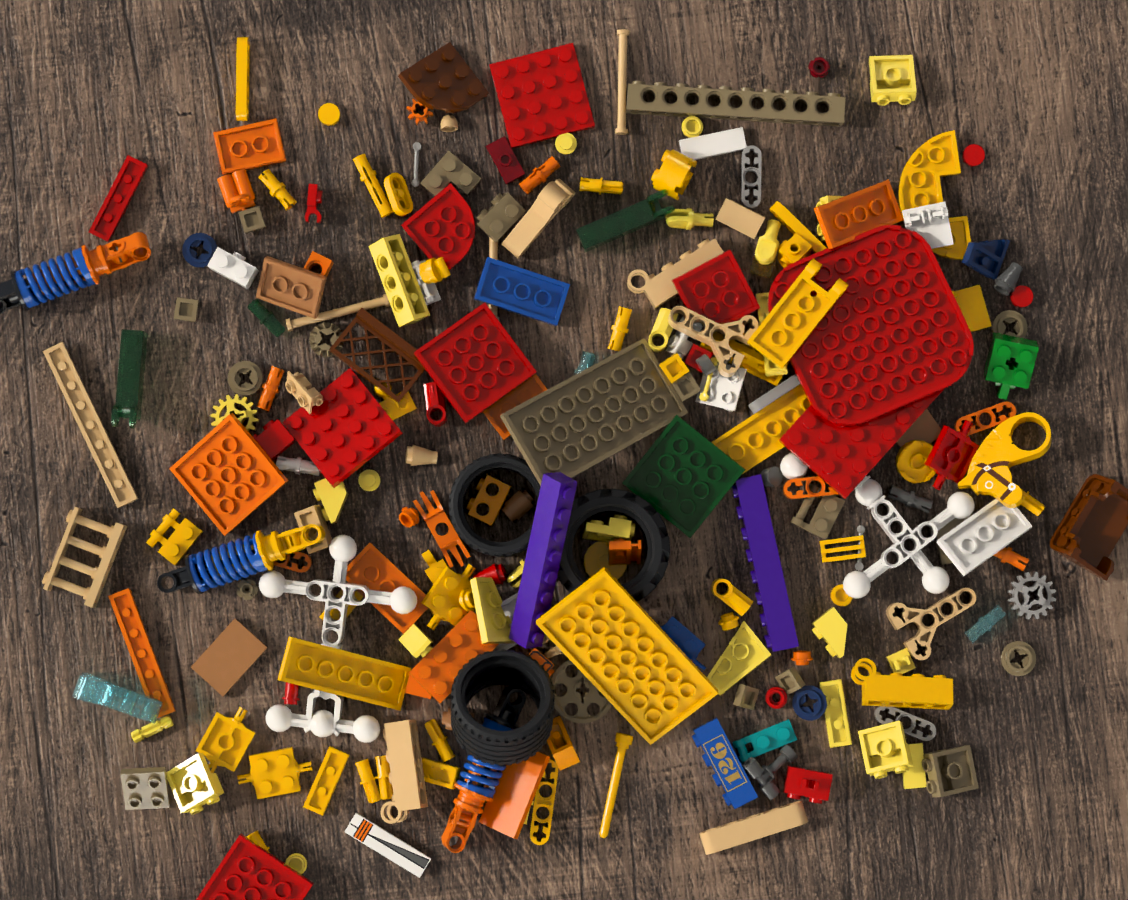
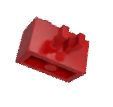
(807, 783)

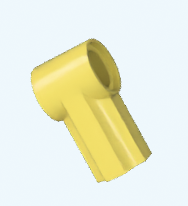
(662, 329)

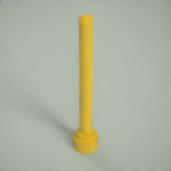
(622, 742)

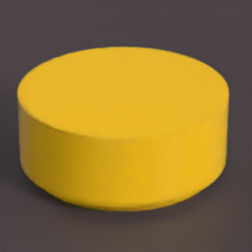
(329, 114)
(839, 596)

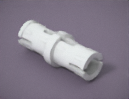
(297, 465)

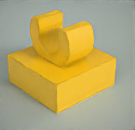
(674, 367)

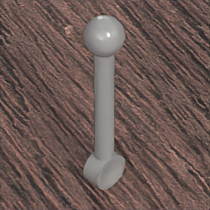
(417, 147)
(859, 565)

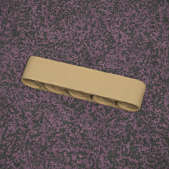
(753, 827)

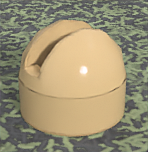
(449, 124)

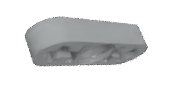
(746, 161)
(774, 394)
(918, 734)

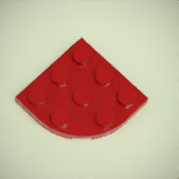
(443, 227)
(717, 289)

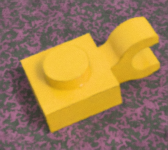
(435, 568)

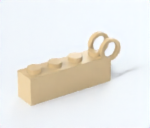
(660, 287)
(405, 770)

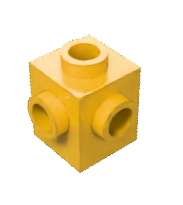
(793, 250)

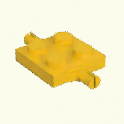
(445, 594)
(226, 741)
(274, 773)

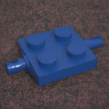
(685, 640)

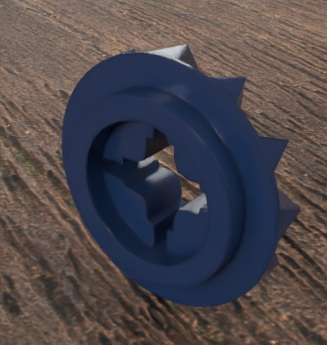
(194, 241)
(806, 712)

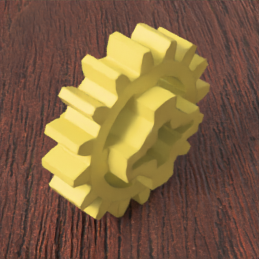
(231, 408)

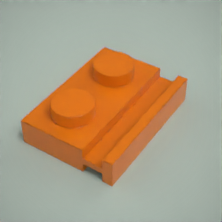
(623, 552)

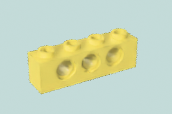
(399, 280)

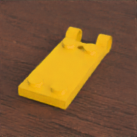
(795, 316)

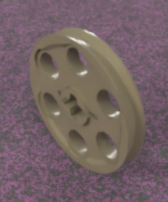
(572, 696)

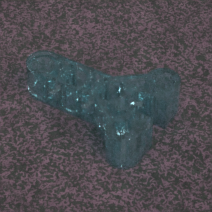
(101, 692)

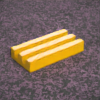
(839, 549)

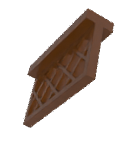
(388, 338)

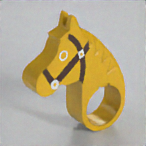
(991, 463)

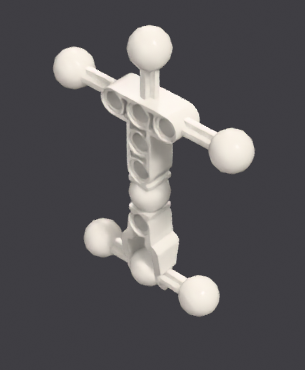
(869, 493)
(273, 585)

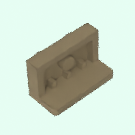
(499, 216)

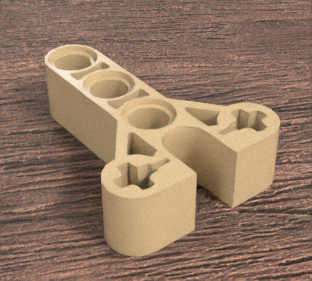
(545, 208)
(721, 349)
(925, 634)

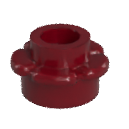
(819, 61)

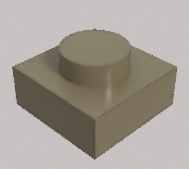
(252, 219)
(186, 309)
(686, 387)
(790, 680)
(746, 696)

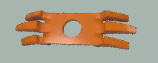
(438, 516)

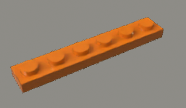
(141, 649)

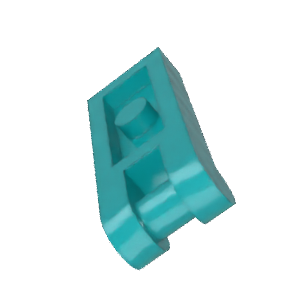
(765, 740)

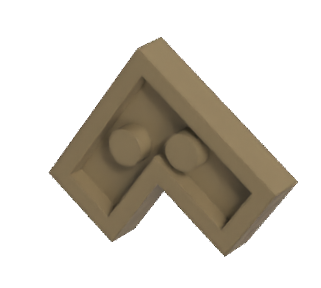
(450, 170)

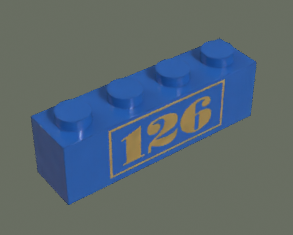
(724, 763)

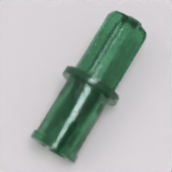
(266, 318)

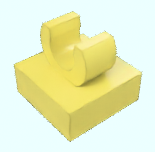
(901, 661)

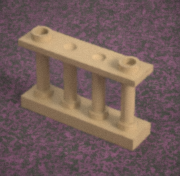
(106, 553)

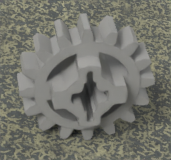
(1026, 603)

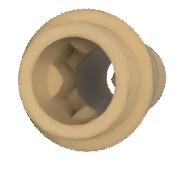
(420, 456)

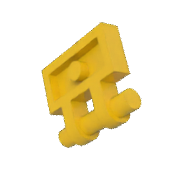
(179, 542)

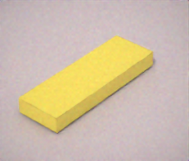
(836, 714)

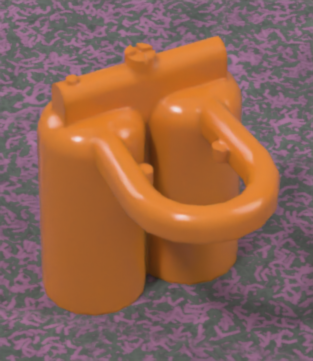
(237, 191)

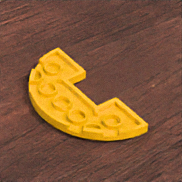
(922, 186)

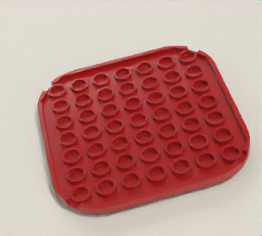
(887, 335)

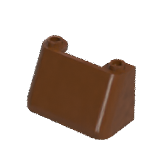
(1093, 525)

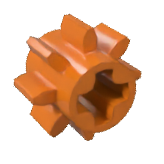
(418, 117)

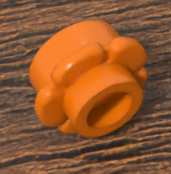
(409, 517)
(802, 657)

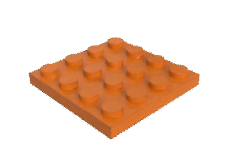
(228, 474)

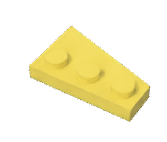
(491, 619)
(738, 660)

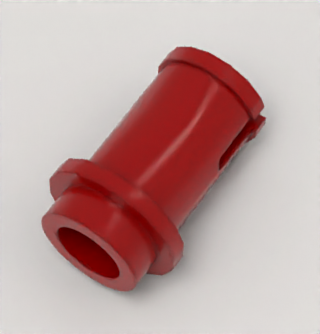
(291, 694)

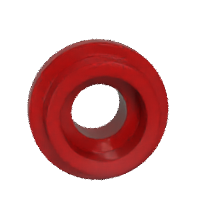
(776, 704)

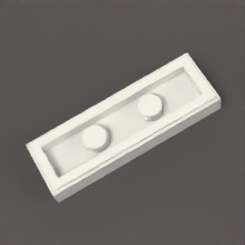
(713, 144)

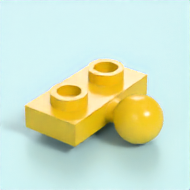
(391, 407)

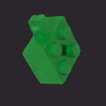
(1013, 374)

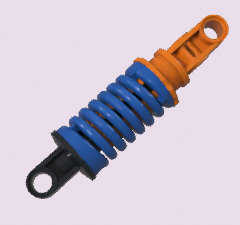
(72, 273)
(479, 782)

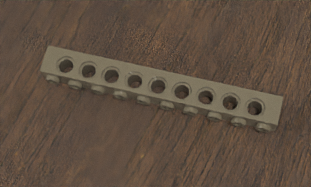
(745, 112)

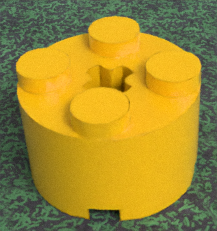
(674, 173)

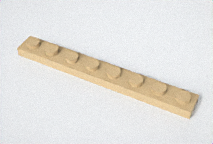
(90, 425)

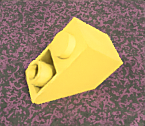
(332, 499)
(833, 630)
(416, 641)

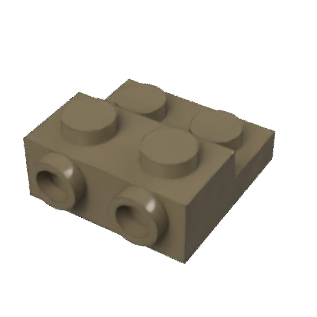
(950, 771)

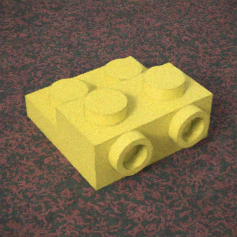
(892, 79)
(616, 528)
(885, 750)
(194, 784)

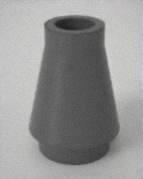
(1008, 279)

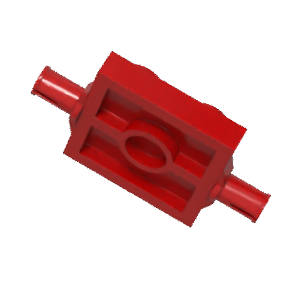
(951, 454)

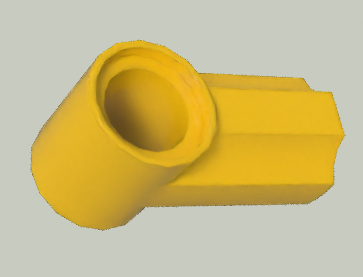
(732, 597)

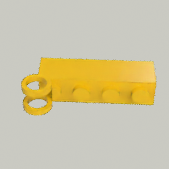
(901, 690)

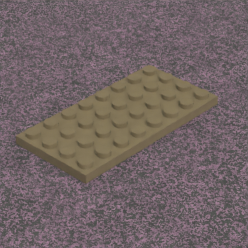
(594, 413)

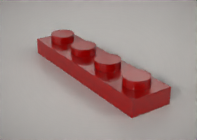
(118, 198)

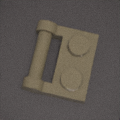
(823, 516)

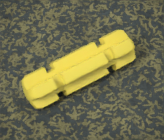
(151, 729)

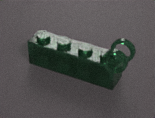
(623, 222)
(130, 377)

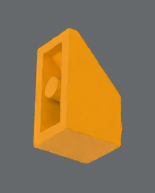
(561, 745)

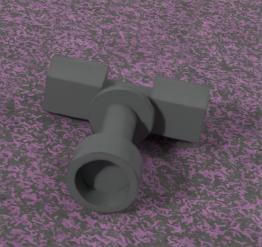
(764, 774)

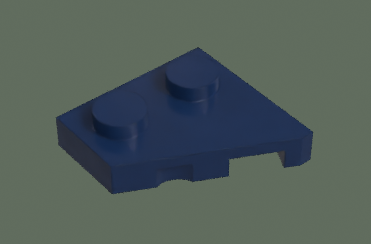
(986, 256)

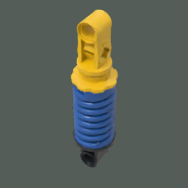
(238, 559)

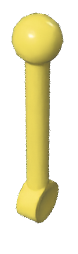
(704, 396)

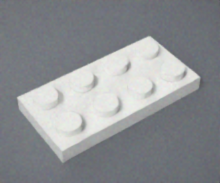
(983, 535)

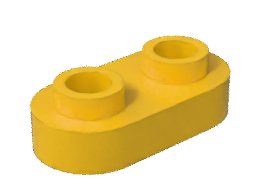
(398, 194)

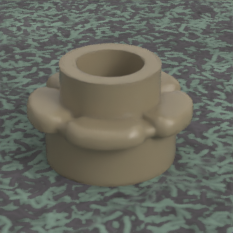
(247, 595)

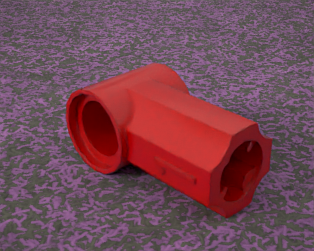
(435, 401)

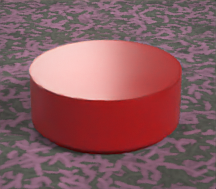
(973, 155)
(1021, 296)

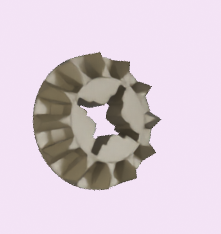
(1009, 317)
(315, 339)
(245, 367)
(1027, 662)

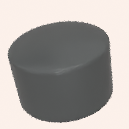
(705, 364)
(771, 476)

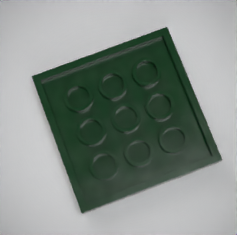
(683, 476)

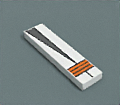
(387, 845)

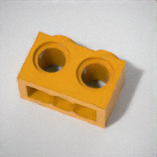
(494, 502)

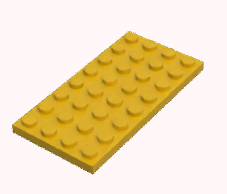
(627, 656)

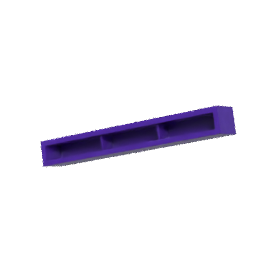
(542, 558)
(766, 563)

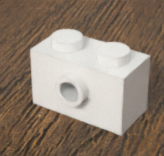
(233, 267)

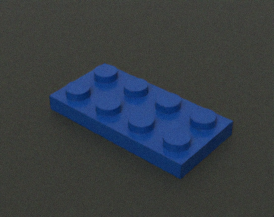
(521, 291)

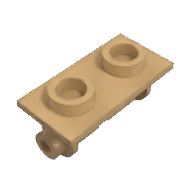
(298, 385)

